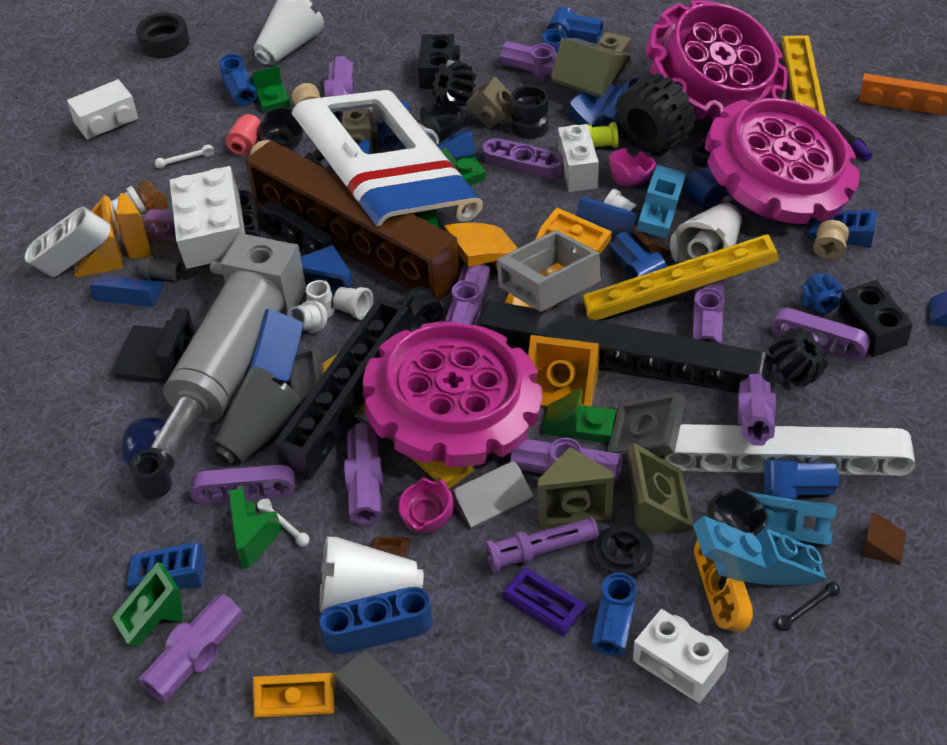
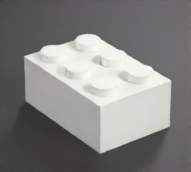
(206, 215)

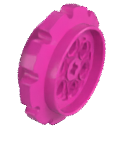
(716, 56)
(782, 160)
(451, 393)

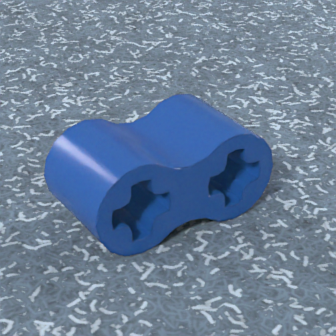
(704, 188)

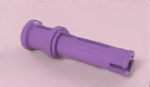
(524, 547)

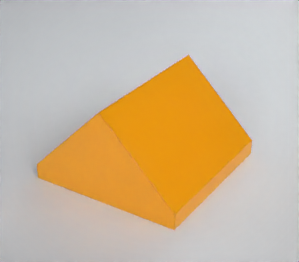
(108, 254)
(564, 367)

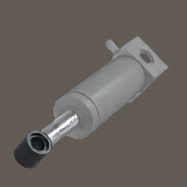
(257, 278)

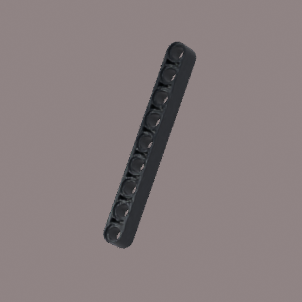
(632, 348)

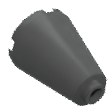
(256, 416)

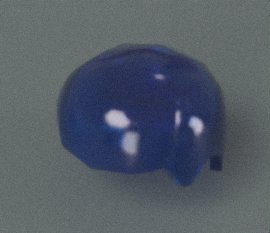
(140, 436)

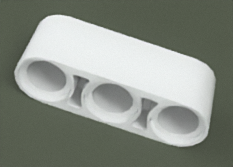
(67, 242)

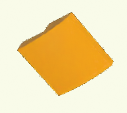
(480, 242)

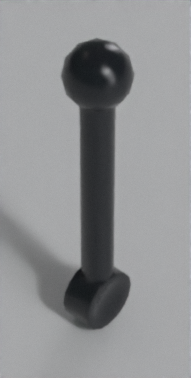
(784, 622)

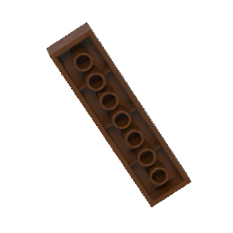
(400, 248)

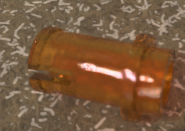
(151, 196)

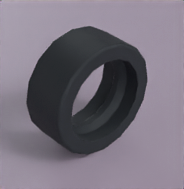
(162, 46)

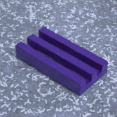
(538, 613)

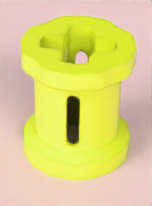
(604, 135)

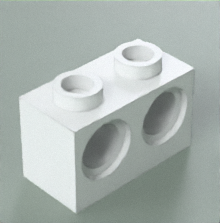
(579, 157)

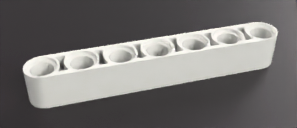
(851, 449)

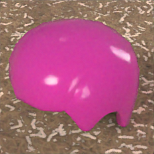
(631, 170)
(426, 506)

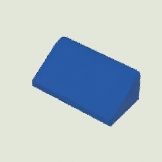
(587, 108)
(607, 216)
(126, 290)
(277, 345)

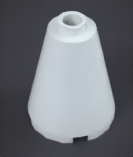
(287, 29)
(706, 232)
(361, 571)

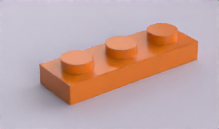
(904, 94)

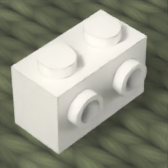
(102, 109)
(680, 655)

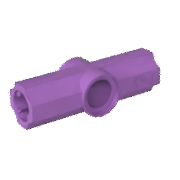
(537, 59)
(340, 80)
(468, 294)
(708, 312)
(756, 409)
(539, 456)
(363, 475)
(191, 648)

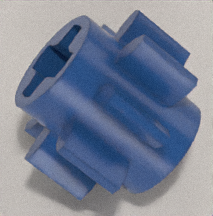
(821, 293)

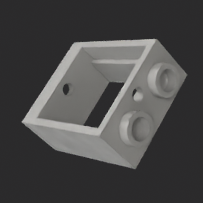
(521, 277)

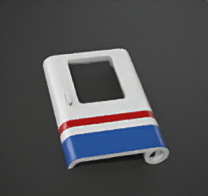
(393, 180)

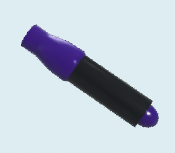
(856, 143)

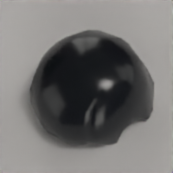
(443, 120)
(281, 127)
(738, 510)

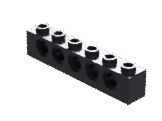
(338, 392)

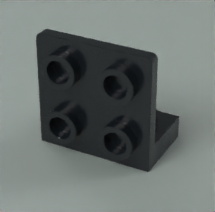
(155, 351)

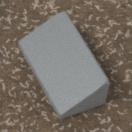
(492, 495)

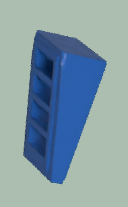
(459, 145)
(859, 223)
(186, 577)

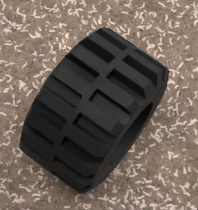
(655, 114)

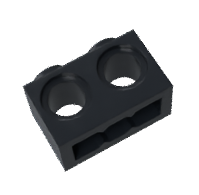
(434, 51)
(878, 315)

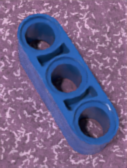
(358, 615)

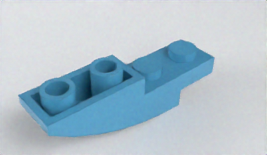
(661, 201)
(758, 559)

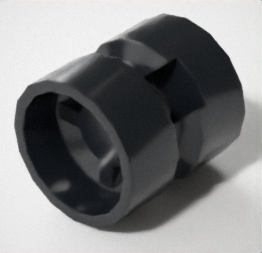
(529, 111)

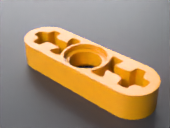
(731, 604)

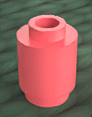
(243, 134)

